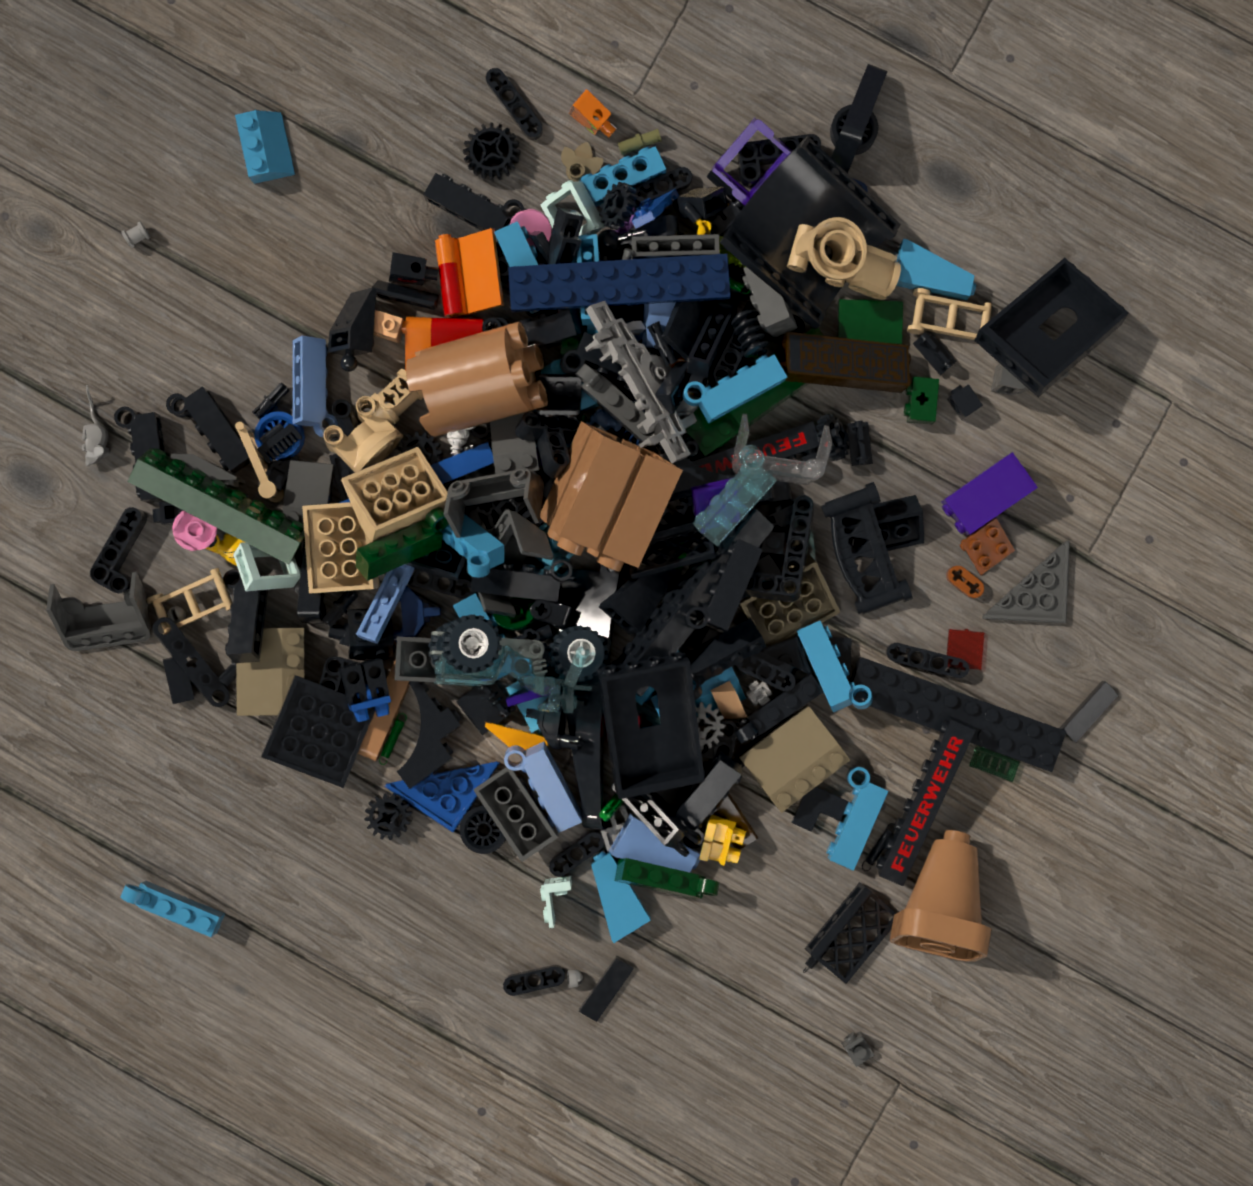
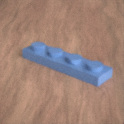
(384, 603)

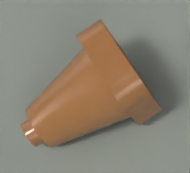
(945, 904)

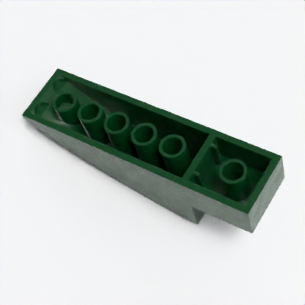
(722, 430)

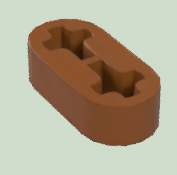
(968, 577)

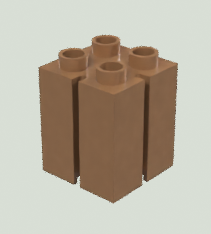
(608, 498)

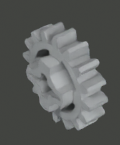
(712, 726)

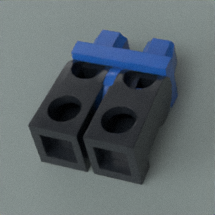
(362, 695)

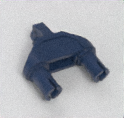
(414, 614)

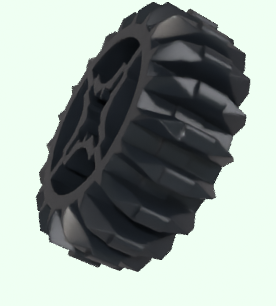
(485, 146)

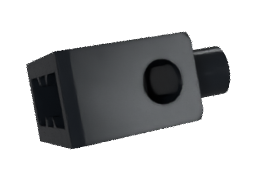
(402, 271)

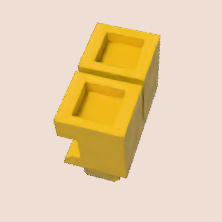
(718, 841)

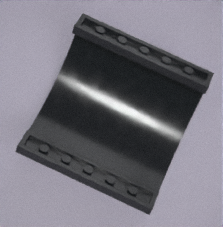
(802, 191)

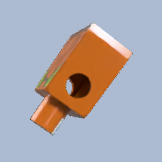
(590, 106)

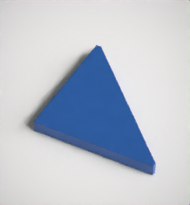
(446, 794)

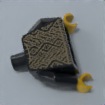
(701, 204)

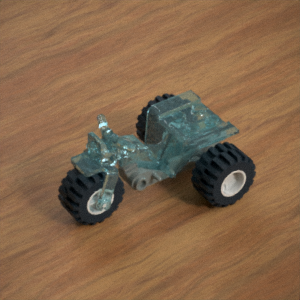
(474, 655)

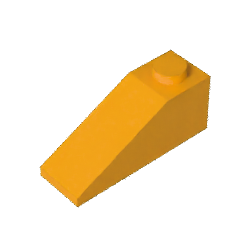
(514, 736)

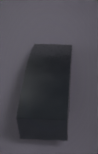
(564, 237)

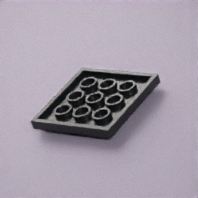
(316, 732)

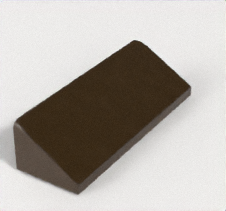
(729, 810)

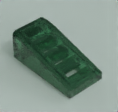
(981, 760)

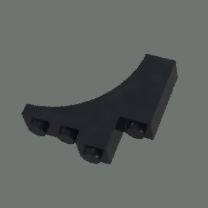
(691, 476)
(429, 751)

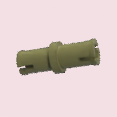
(639, 141)

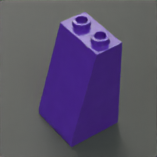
(988, 494)

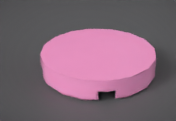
(533, 221)
(193, 532)

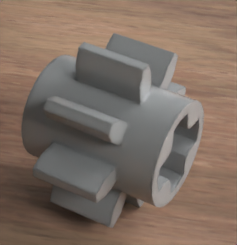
(758, 693)

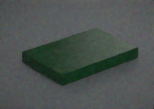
(870, 320)

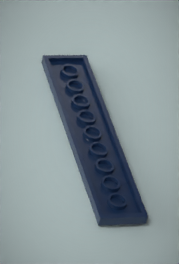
(619, 282)

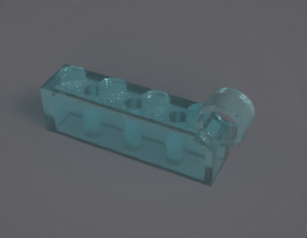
(736, 498)

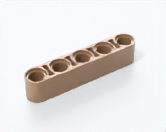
(381, 726)

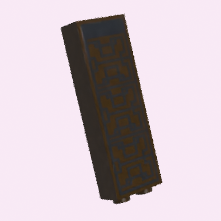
(845, 362)

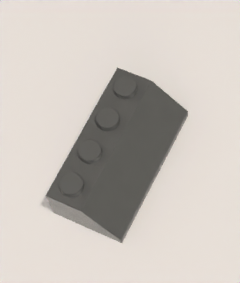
(516, 813)

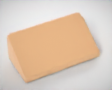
(728, 701)

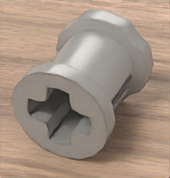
(135, 234)

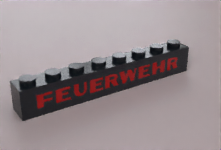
(780, 445)
(925, 800)

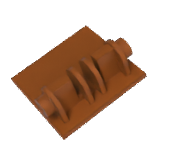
(987, 546)

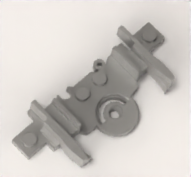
(619, 344)

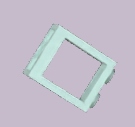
(584, 202)
(250, 575)

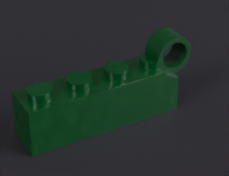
(402, 546)
(664, 879)

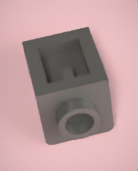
(857, 1048)

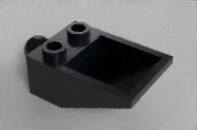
(354, 328)

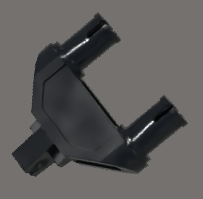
(554, 724)

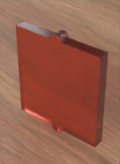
(967, 646)

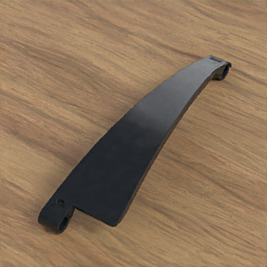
(585, 593)

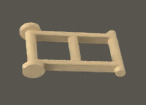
(924, 295)
(266, 488)
(158, 599)

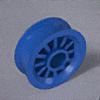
(272, 418)

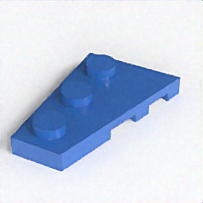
(650, 210)

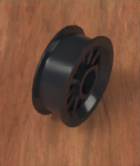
(868, 140)
(466, 837)

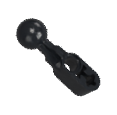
(611, 241)

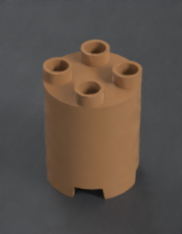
(477, 379)

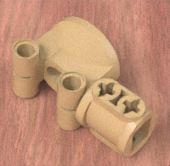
(861, 265)
(376, 434)

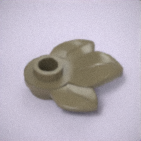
(582, 160)

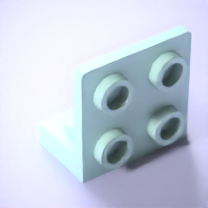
(560, 887)

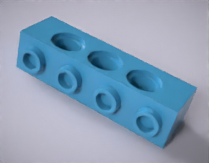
(647, 156)

